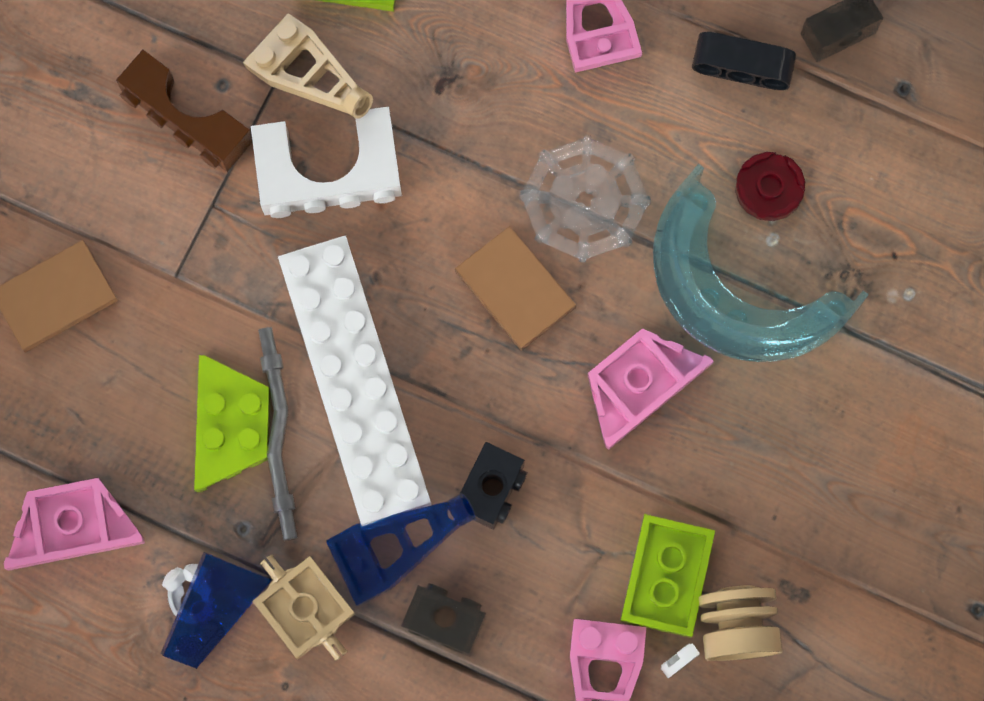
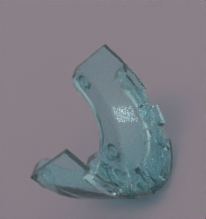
(715, 314)

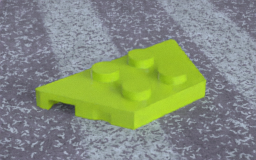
(230, 423)

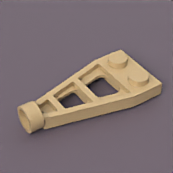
(284, 46)

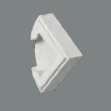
(679, 660)

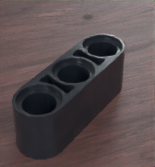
(744, 61)

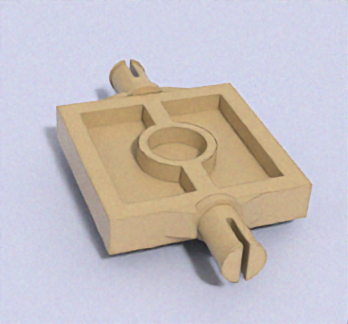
(303, 607)

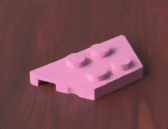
(640, 381)
(69, 524)

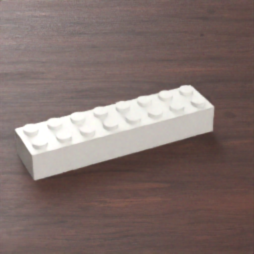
(354, 380)

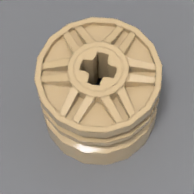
(740, 624)

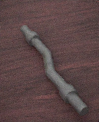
(283, 501)

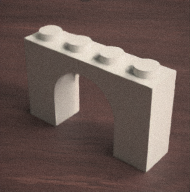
(286, 190)

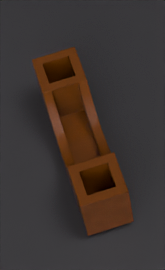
(216, 136)

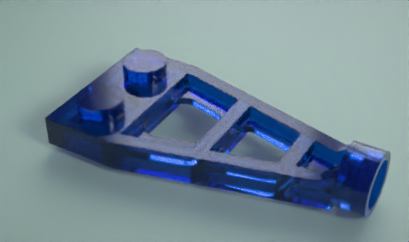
(357, 558)

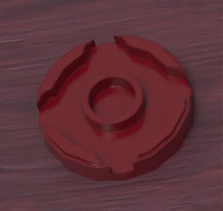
(770, 186)

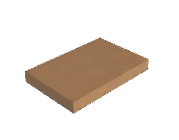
(515, 288)
(54, 296)

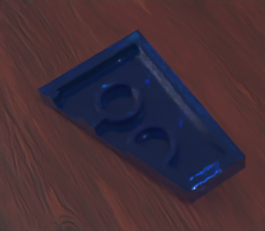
(210, 608)

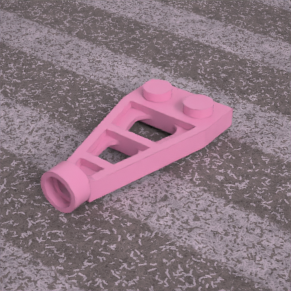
(601, 45)
(607, 643)

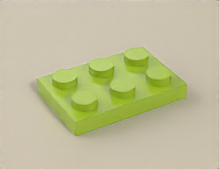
(667, 576)

